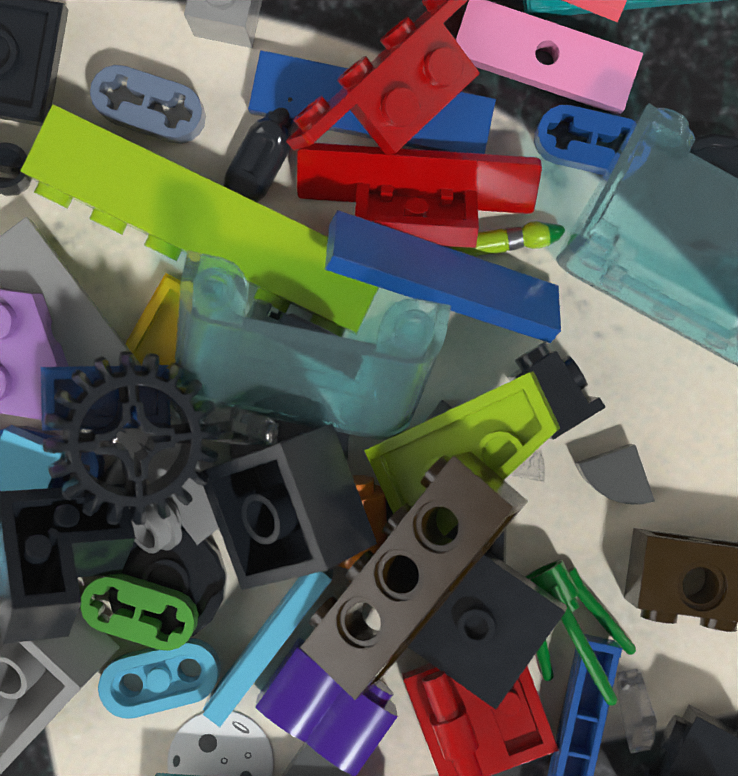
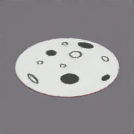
(227, 750)

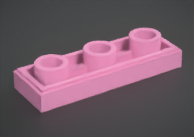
(583, 65)

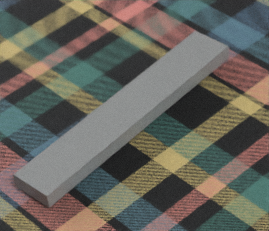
(85, 334)

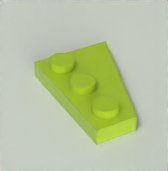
(496, 427)

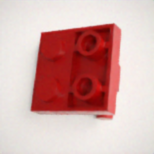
(472, 736)

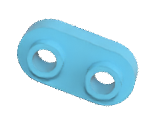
(162, 678)

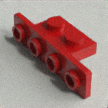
(400, 87)
(420, 190)

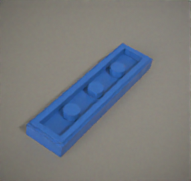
(457, 128)
(442, 276)

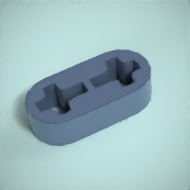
(152, 91)

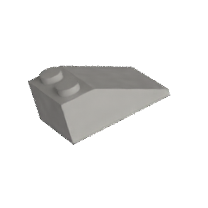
(42, 679)

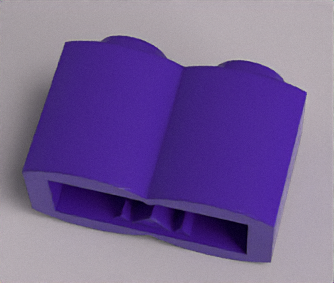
(322, 714)

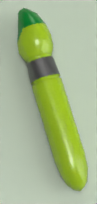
(531, 235)

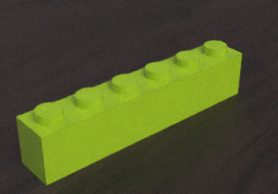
(195, 215)

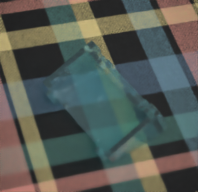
(663, 234)
(298, 371)

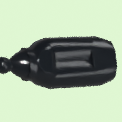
(260, 155)

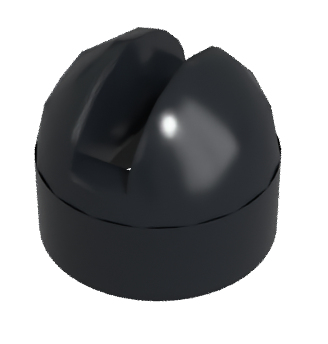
(11, 162)

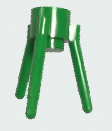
(565, 586)

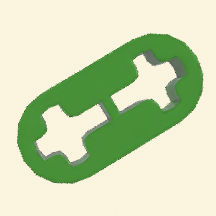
(136, 625)

